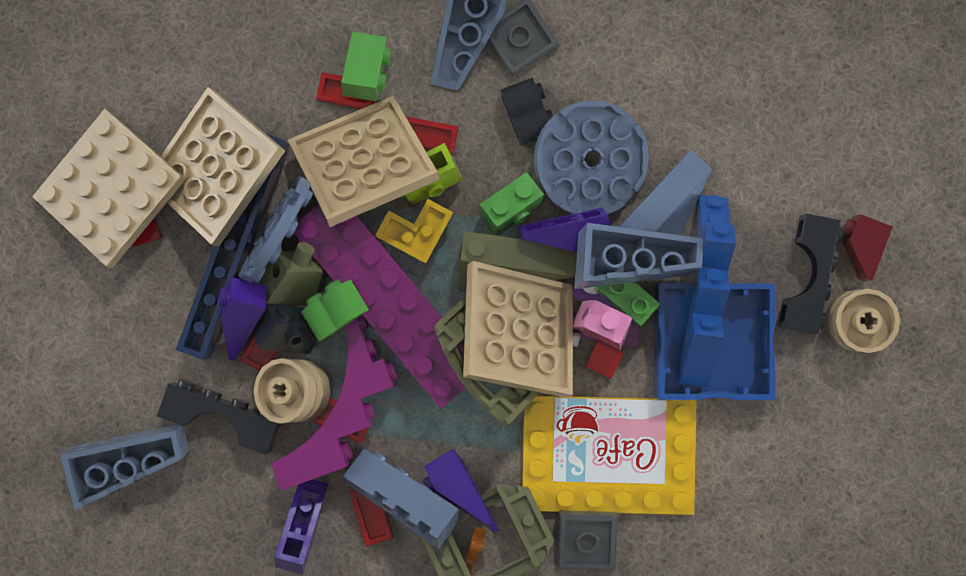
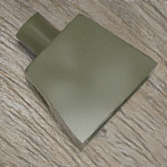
(292, 277)

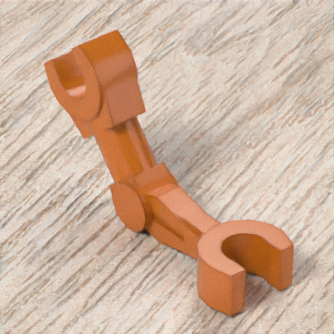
(475, 546)

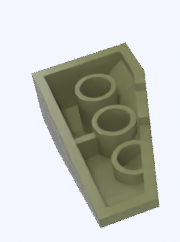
(515, 255)

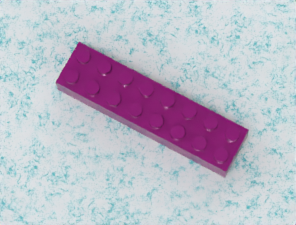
(394, 302)

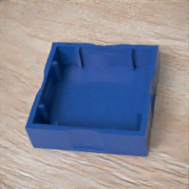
(746, 356)

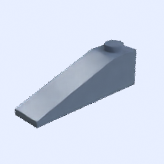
(462, 38)
(672, 200)

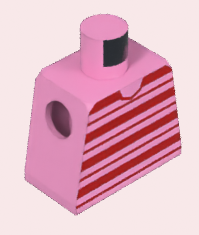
(603, 323)

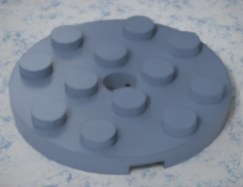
(568, 139)
(279, 224)

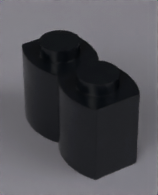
(526, 109)

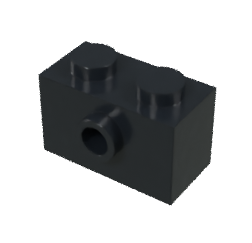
(284, 330)

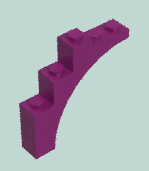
(325, 449)

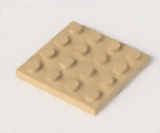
(363, 160)
(222, 163)
(108, 188)
(518, 330)

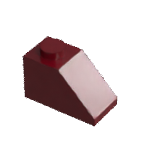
(865, 244)

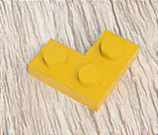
(417, 238)

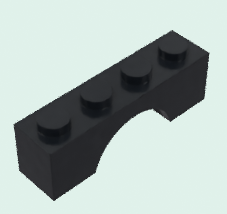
(818, 239)
(184, 403)

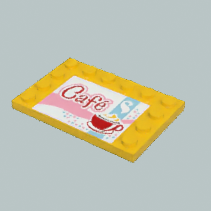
(610, 454)

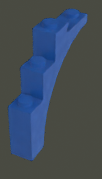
(709, 292)

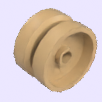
(879, 320)
(291, 390)

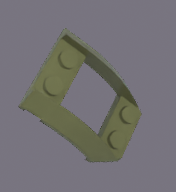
(509, 400)
(527, 522)

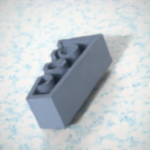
(632, 255)
(115, 462)
(402, 497)

